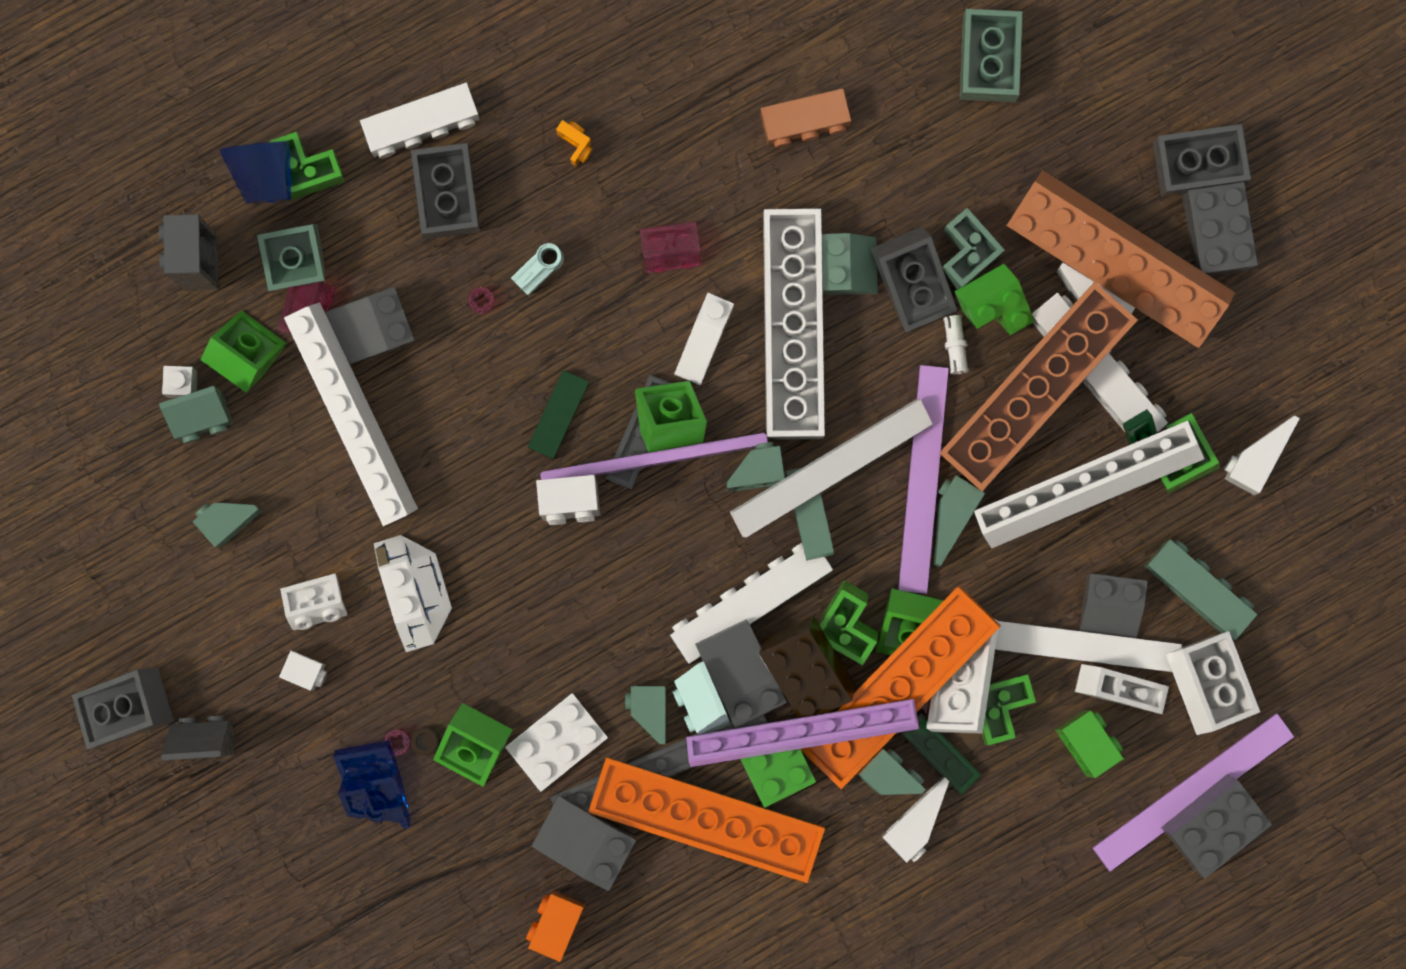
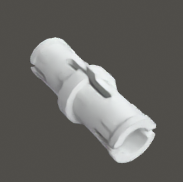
(956, 344)

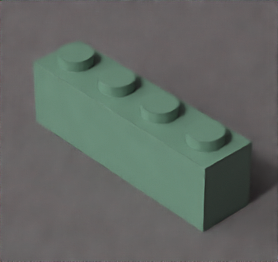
(1201, 590)

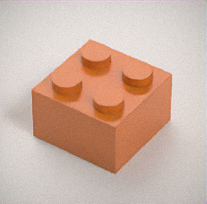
(555, 926)

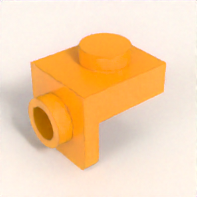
(574, 135)

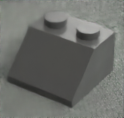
(1112, 605)

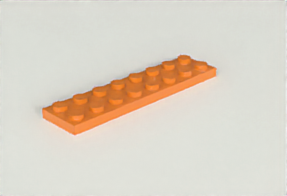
(911, 672)
(706, 819)

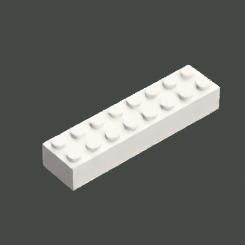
(793, 324)

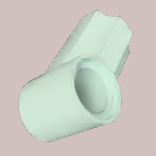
(536, 271)

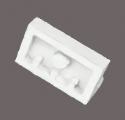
(313, 602)

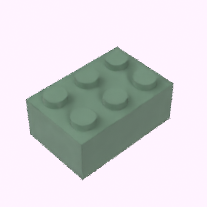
(990, 55)

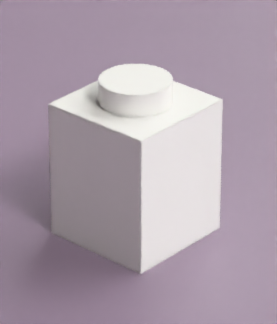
(179, 381)
(303, 671)

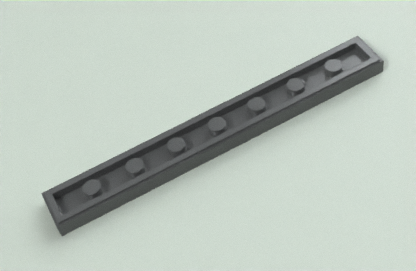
(665, 761)

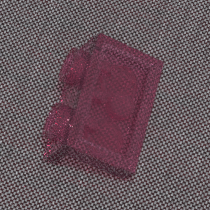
(670, 247)
(303, 296)

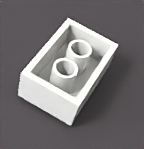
(568, 499)
(1212, 683)

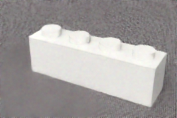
(420, 120)

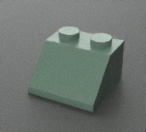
(292, 257)
(848, 265)
(197, 414)
(759, 469)

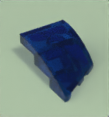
(260, 171)
(372, 783)

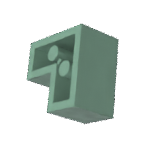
(976, 248)

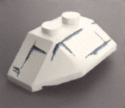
(413, 590)

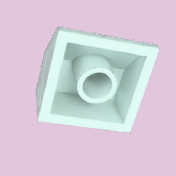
(701, 701)

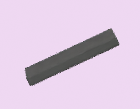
(632, 444)

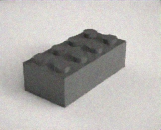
(189, 252)

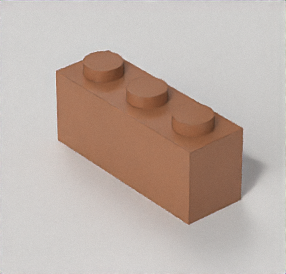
(805, 118)

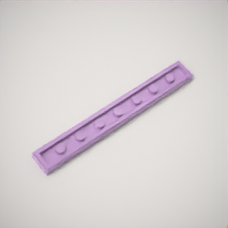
(658, 458)
(923, 483)
(802, 732)
(1233, 761)

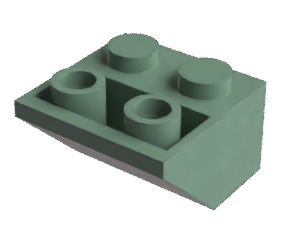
(888, 777)

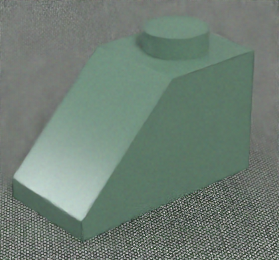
(224, 520)
(649, 709)

